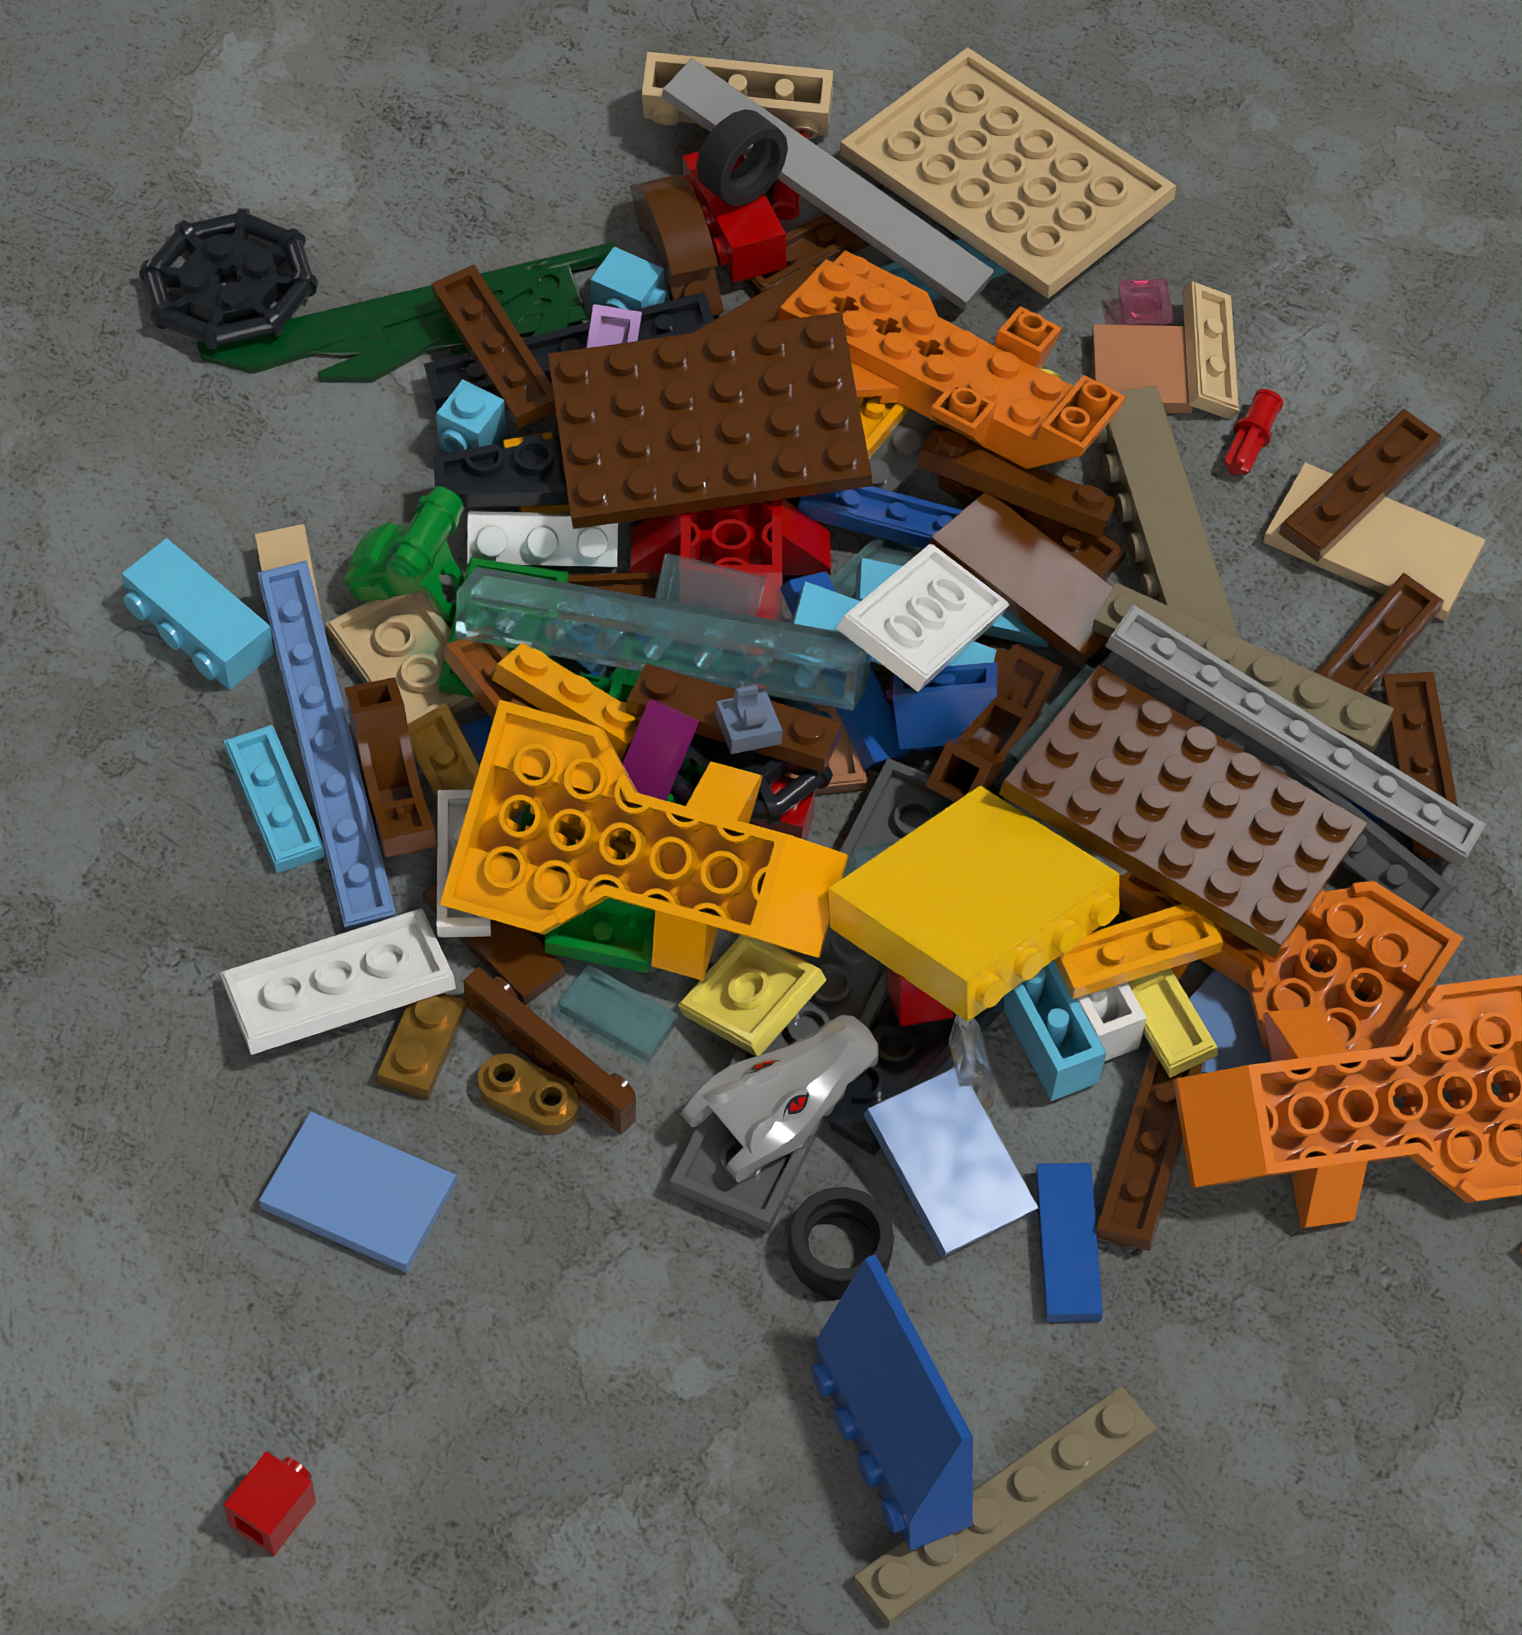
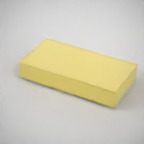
(1172, 1023)

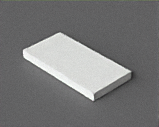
(923, 617)
(337, 981)

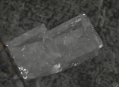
(972, 1059)

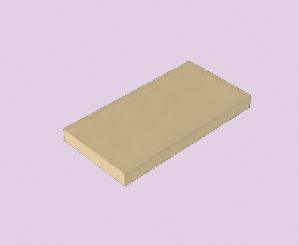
(1387, 544)

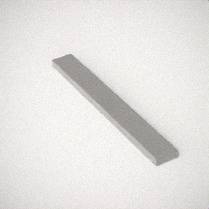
(841, 192)
(1296, 735)

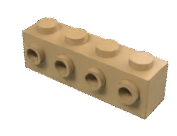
(790, 93)

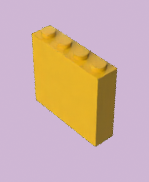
(974, 902)

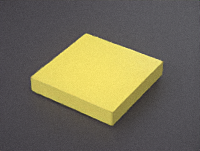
(752, 993)

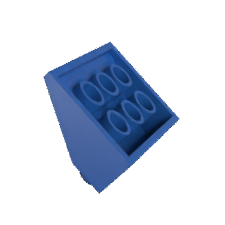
(896, 1411)

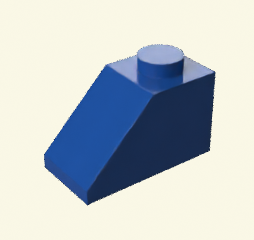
(943, 705)

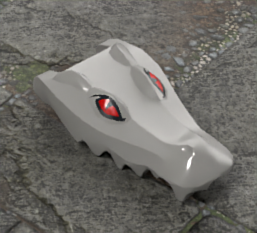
(783, 1094)

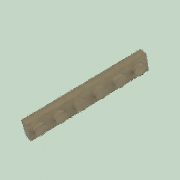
(1333, 704)
(1009, 1505)

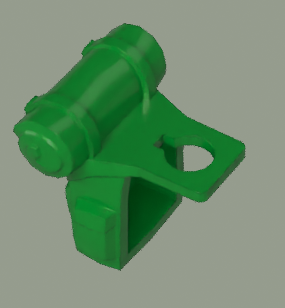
(410, 555)

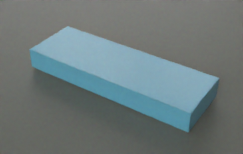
(274, 799)

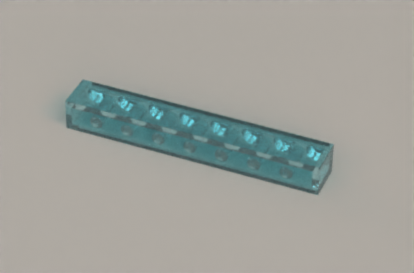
(680, 637)

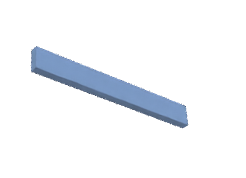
(327, 746)

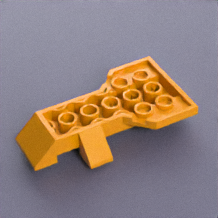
(689, 864)

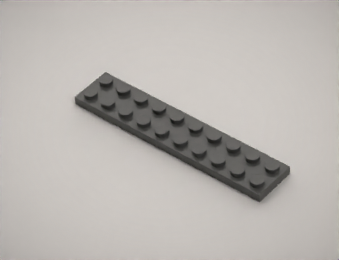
(853, 987)

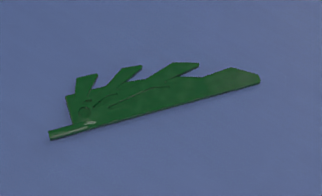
(407, 324)

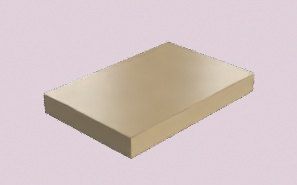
(402, 641)

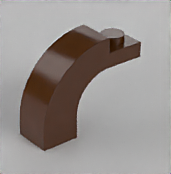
(681, 236)
(981, 751)
(389, 767)

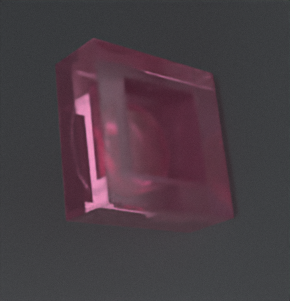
(1145, 302)

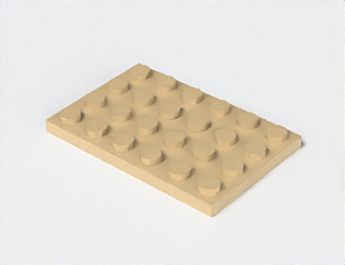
(1008, 172)

